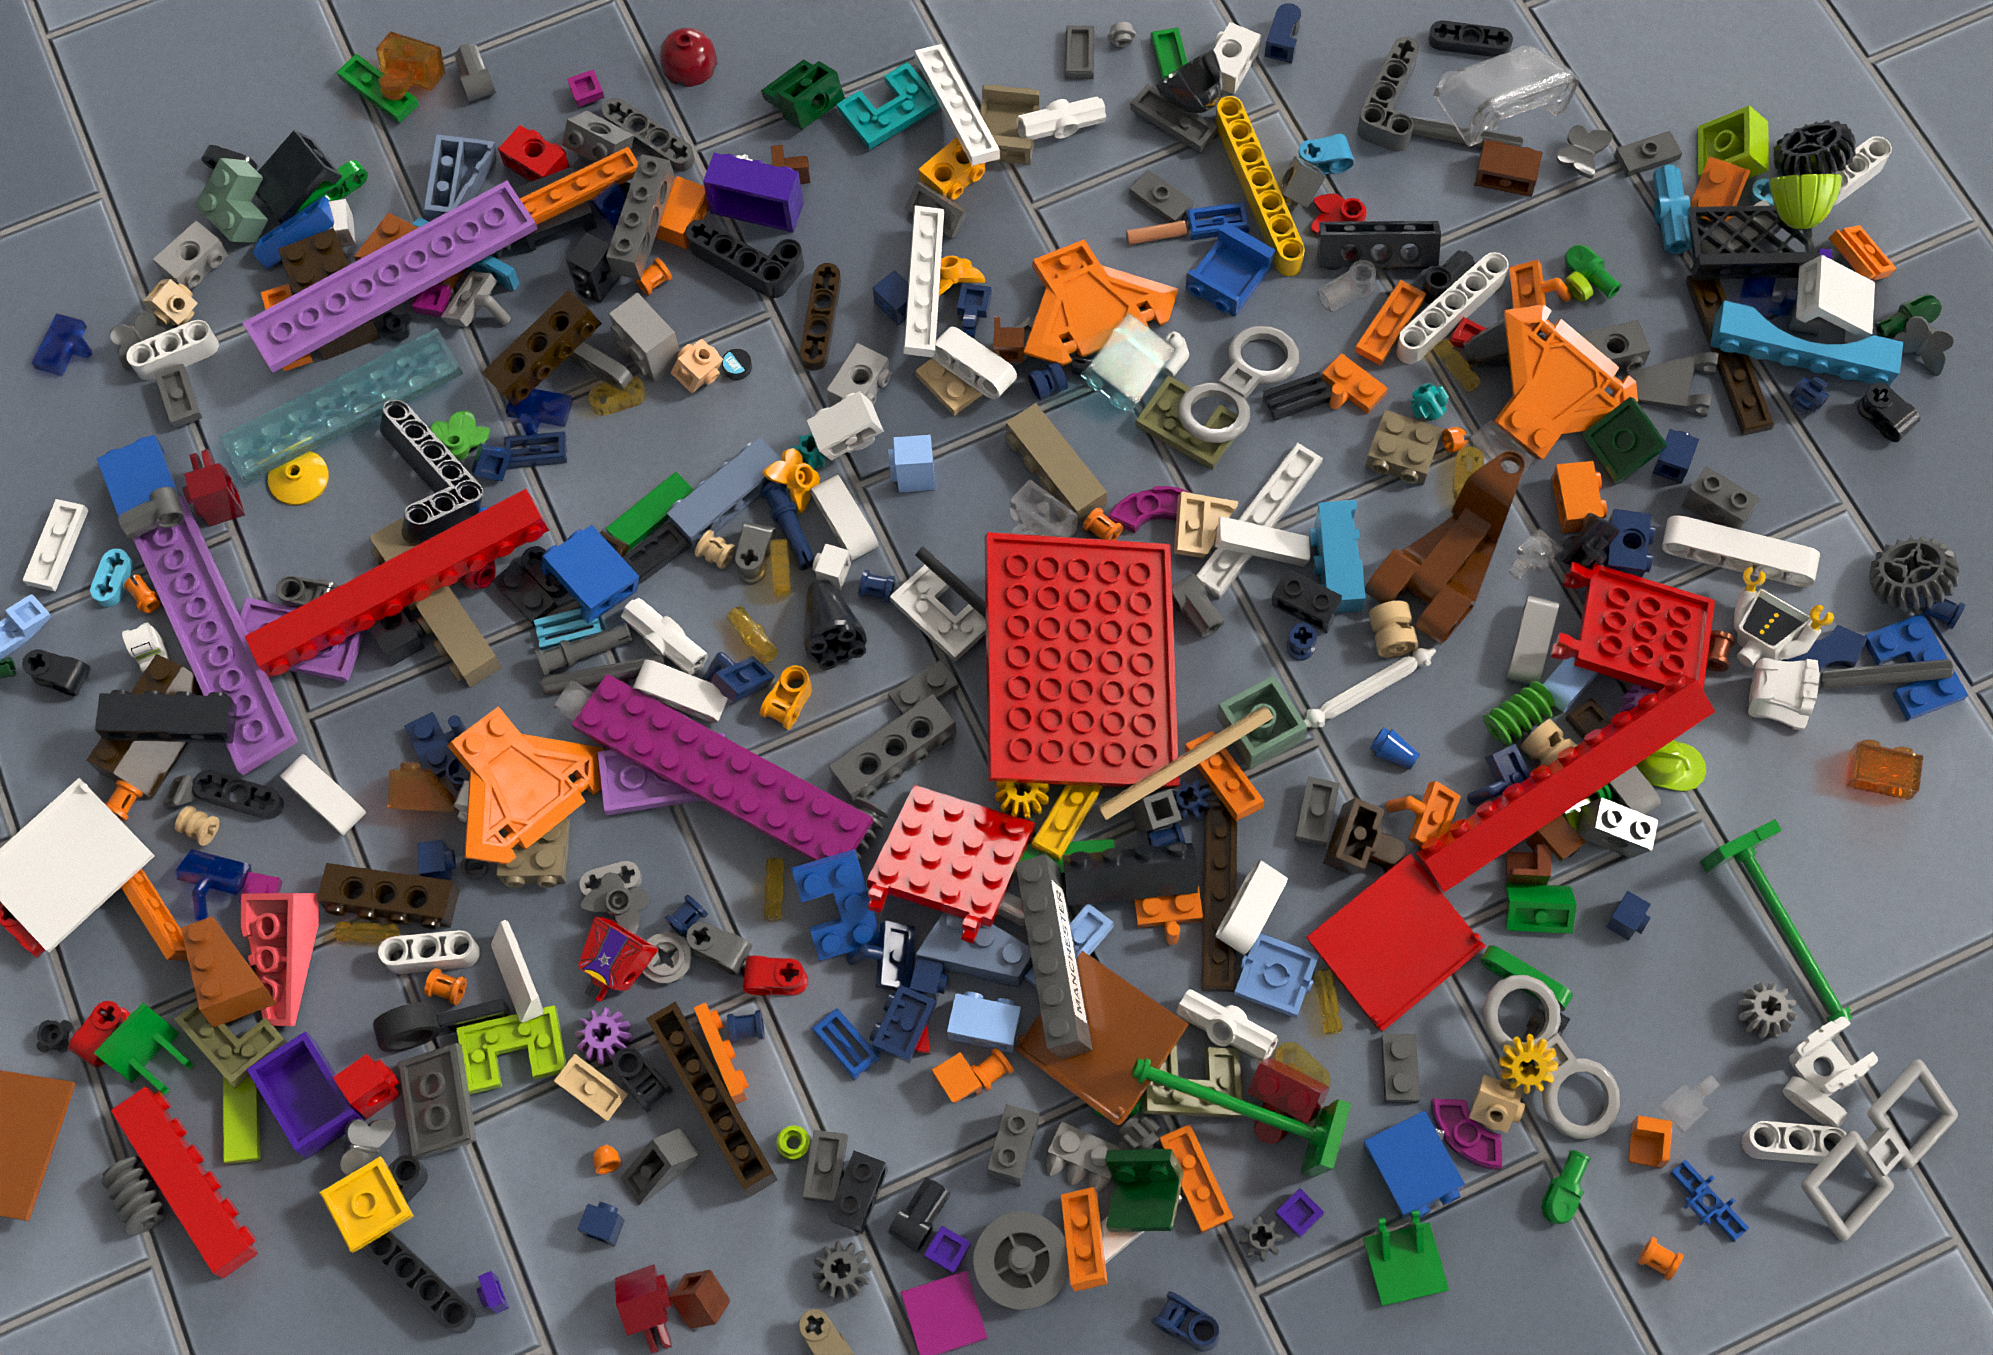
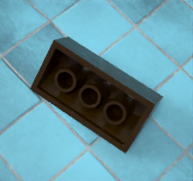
(146, 762)

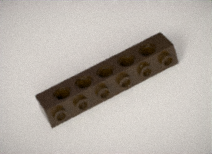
(712, 1099)

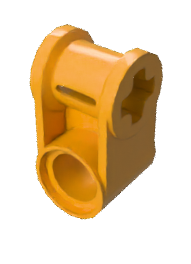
(785, 702)

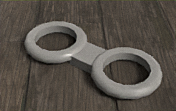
(1238, 384)
(1564, 1057)

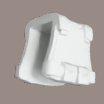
(1784, 691)
(1819, 1046)

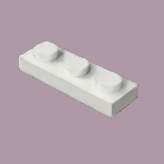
(55, 545)

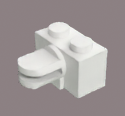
(845, 426)

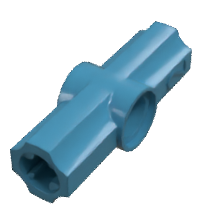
(1671, 209)

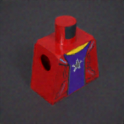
(613, 957)

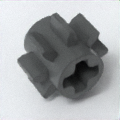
(1138, 1134)
(1267, 1232)

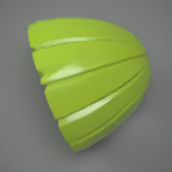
(1804, 199)

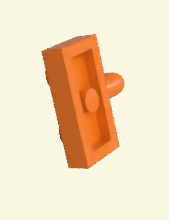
(1529, 287)
(1352, 383)
(1433, 813)
(1169, 912)

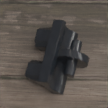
(1589, 542)

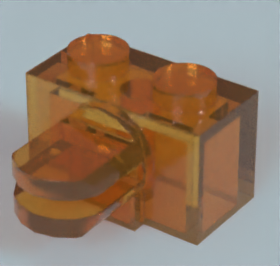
(408, 63)

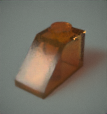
(418, 790)

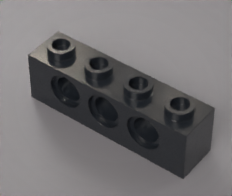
(1392, 234)

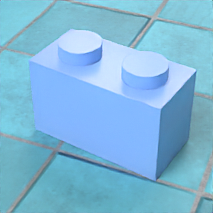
(912, 463)
(984, 1021)

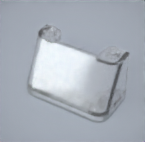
(1502, 88)

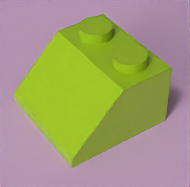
(1736, 139)

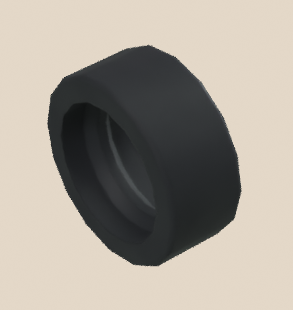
(406, 1027)

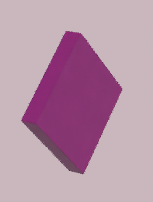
(944, 1315)

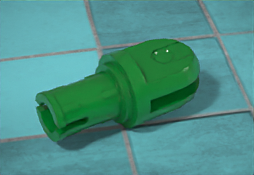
(1586, 262)
(1565, 1191)

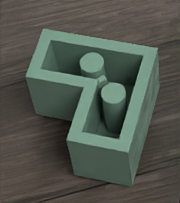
(228, 200)

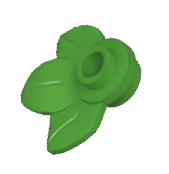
(460, 433)

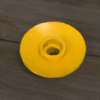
(302, 487)

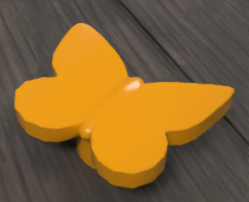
(957, 270)
(796, 475)

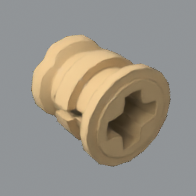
(715, 550)
(197, 825)

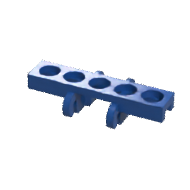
(1712, 1212)

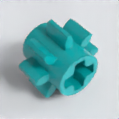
(1429, 401)
(806, 444)

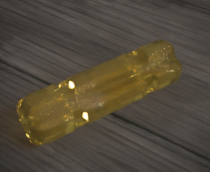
(1457, 365)
(773, 889)
(365, 932)
(1328, 1002)

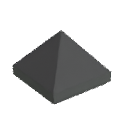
(180, 792)

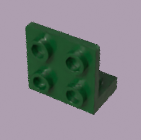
(1143, 1190)

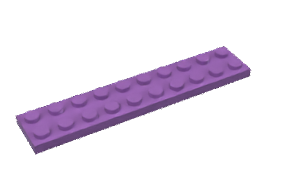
(389, 276)
(214, 638)

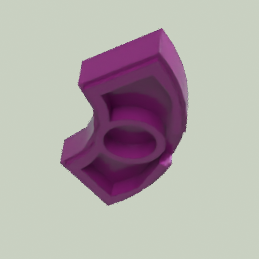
(1146, 506)
(1465, 1135)

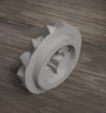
(669, 943)

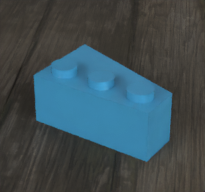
(1338, 553)

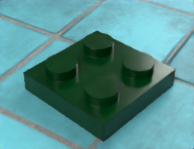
(1624, 440)

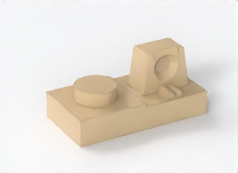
(590, 1087)

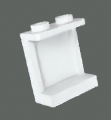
(1837, 296)

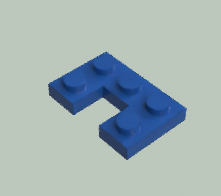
(1918, 643)
(844, 878)

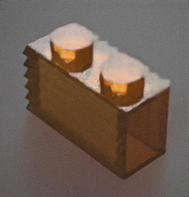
(1884, 769)

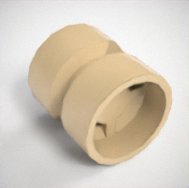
(1393, 629)
(1546, 743)

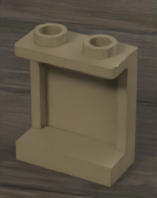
(1000, 112)

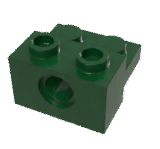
(805, 92)

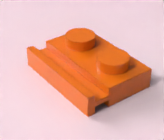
(1719, 185)
(1862, 253)

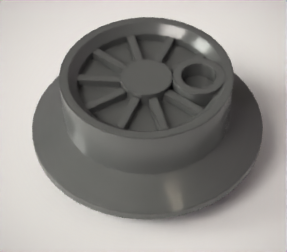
(1021, 1260)

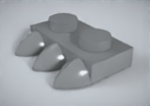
(1082, 1153)

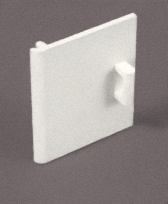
(67, 864)

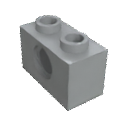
(194, 243)
(860, 365)

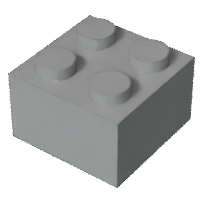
(644, 337)

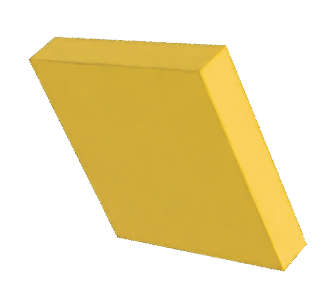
(366, 1204)

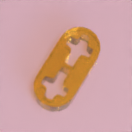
(615, 398)
(1460, 473)
(781, 567)
(1304, 1060)

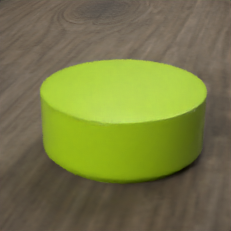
(1579, 286)

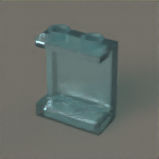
(1128, 363)

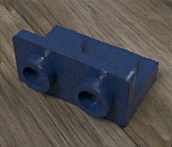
(903, 1023)

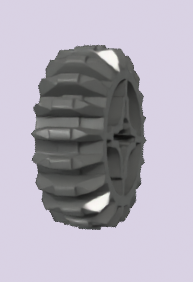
(1914, 573)

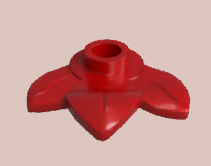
(1335, 209)

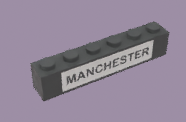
(1053, 957)

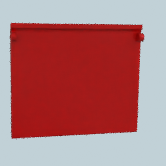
(1395, 942)

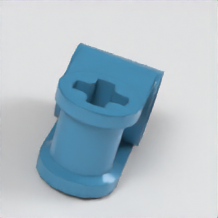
(1328, 153)

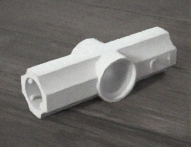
(1061, 118)
(664, 636)
(1227, 1025)

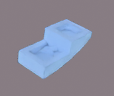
(21, 623)

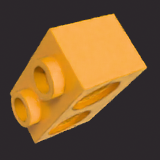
(948, 166)

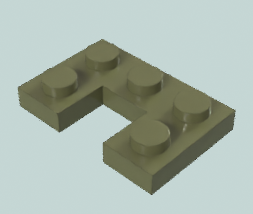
(1162, 421)
(222, 1047)
(1221, 1074)

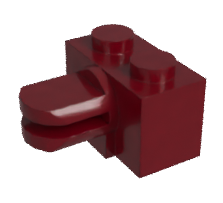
(212, 490)
(1287, 1094)
(643, 1303)

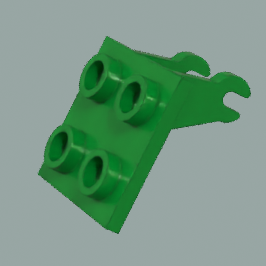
(137, 1043)
(1405, 1262)

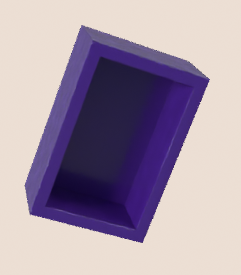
(753, 192)
(303, 1095)

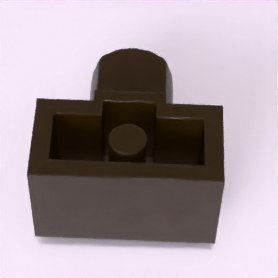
(1360, 839)

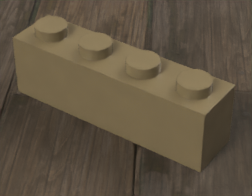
(1054, 462)

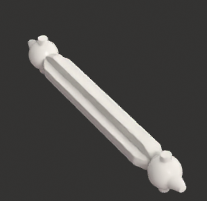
(1367, 688)

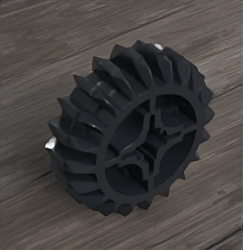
(1815, 149)

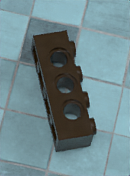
(542, 348)
(342, 880)

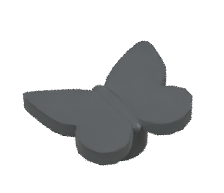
(1583, 149)
(127, 335)
(1926, 342)
(617, 901)
(363, 1143)

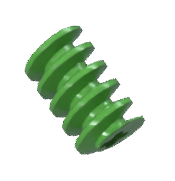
(1519, 712)

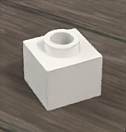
(832, 565)

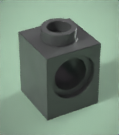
(1300, 182)

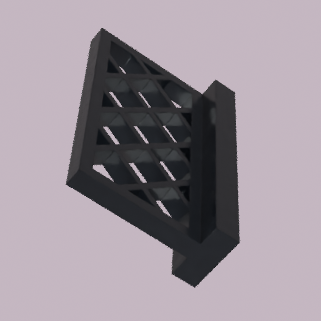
(1746, 265)

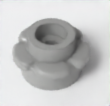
(1121, 34)

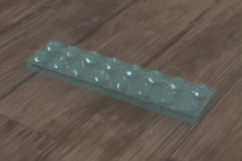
(340, 405)

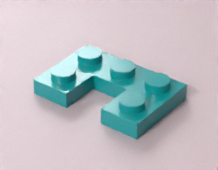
(912, 103)

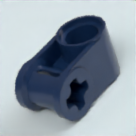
(1185, 1321)

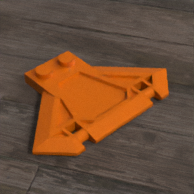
(1088, 302)
(1555, 381)
(519, 785)

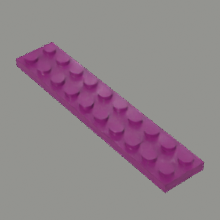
(720, 772)

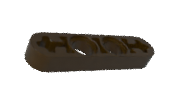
(820, 316)

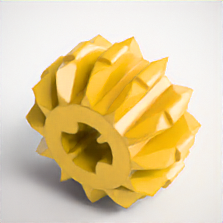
(1024, 804)
(1526, 1052)

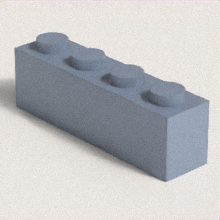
(724, 494)

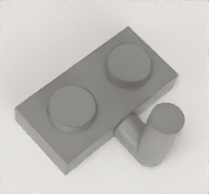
(470, 297)

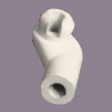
(1179, 357)

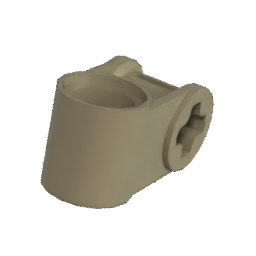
(827, 1342)

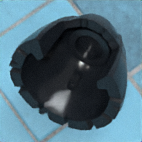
(1195, 85)

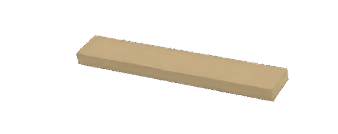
(1185, 762)

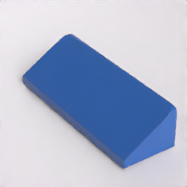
(306, 223)

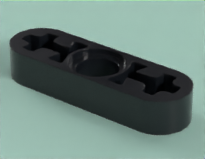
(1480, 31)
(228, 784)

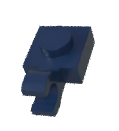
(973, 303)

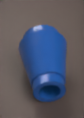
(1394, 748)

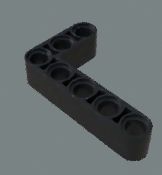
(455, 489)
(401, 1254)

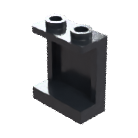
(294, 175)
(569, 218)

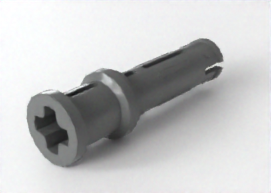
(569, 653)

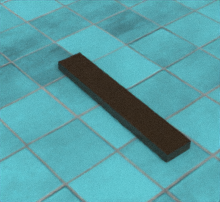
(1733, 367)
(1218, 895)

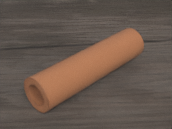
(1156, 232)

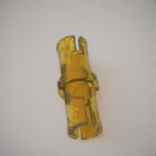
(752, 634)

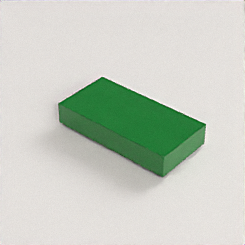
(1168, 50)

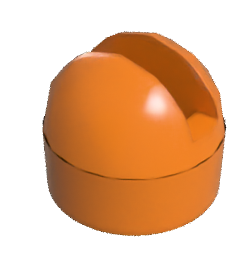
(1453, 439)
(606, 1159)

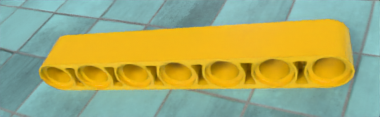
(1259, 196)

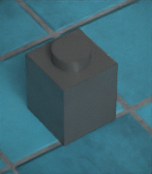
(1155, 811)

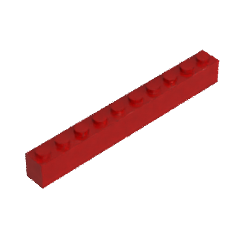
(396, 584)
(1564, 782)

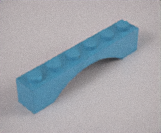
(1747, 332)

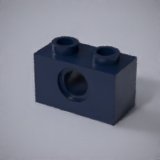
(1637, 531)

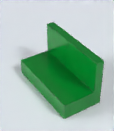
(1540, 908)

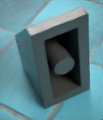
(659, 1165)

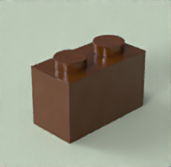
(1508, 168)

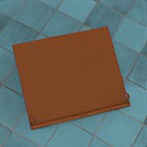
(1122, 1028)
(29, 1127)

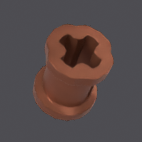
(1719, 650)

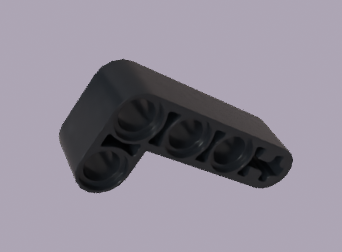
(709, 241)

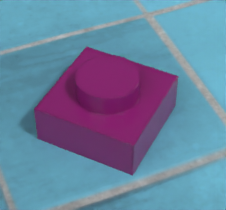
(585, 88)
(432, 300)
(261, 883)

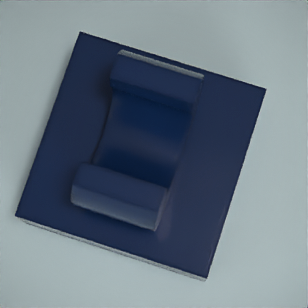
(491, 462)

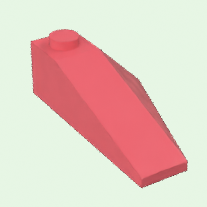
(281, 942)

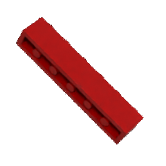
(185, 1182)

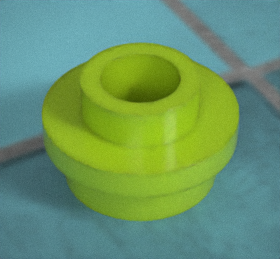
(789, 1133)

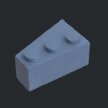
(456, 172)
(992, 957)

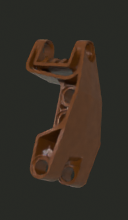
(1452, 559)

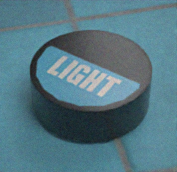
(736, 364)

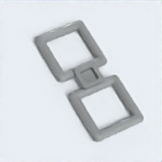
(1880, 1151)

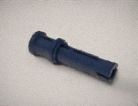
(785, 513)

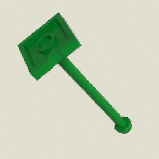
(1743, 850)
(1323, 1137)

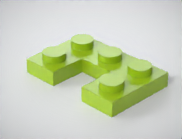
(507, 1034)

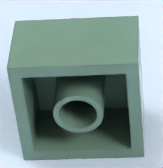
(1272, 737)

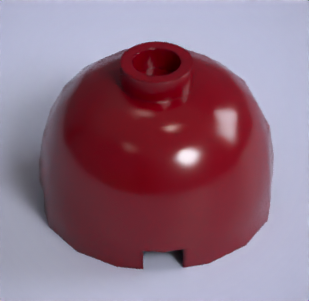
(688, 57)

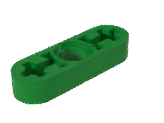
(352, 178)
(1507, 965)

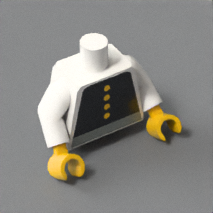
(1772, 627)

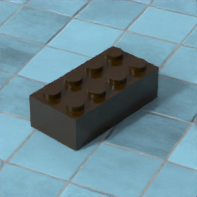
(309, 263)

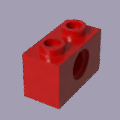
(520, 150)
(368, 1085)

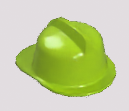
(1674, 767)

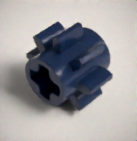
(1809, 395)
(1192, 808)

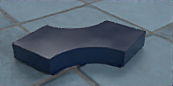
(1837, 649)

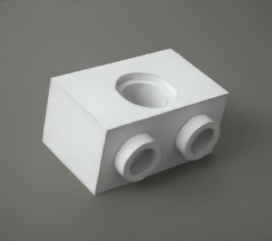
(1242, 47)

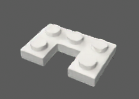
(919, 603)

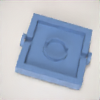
(1276, 975)

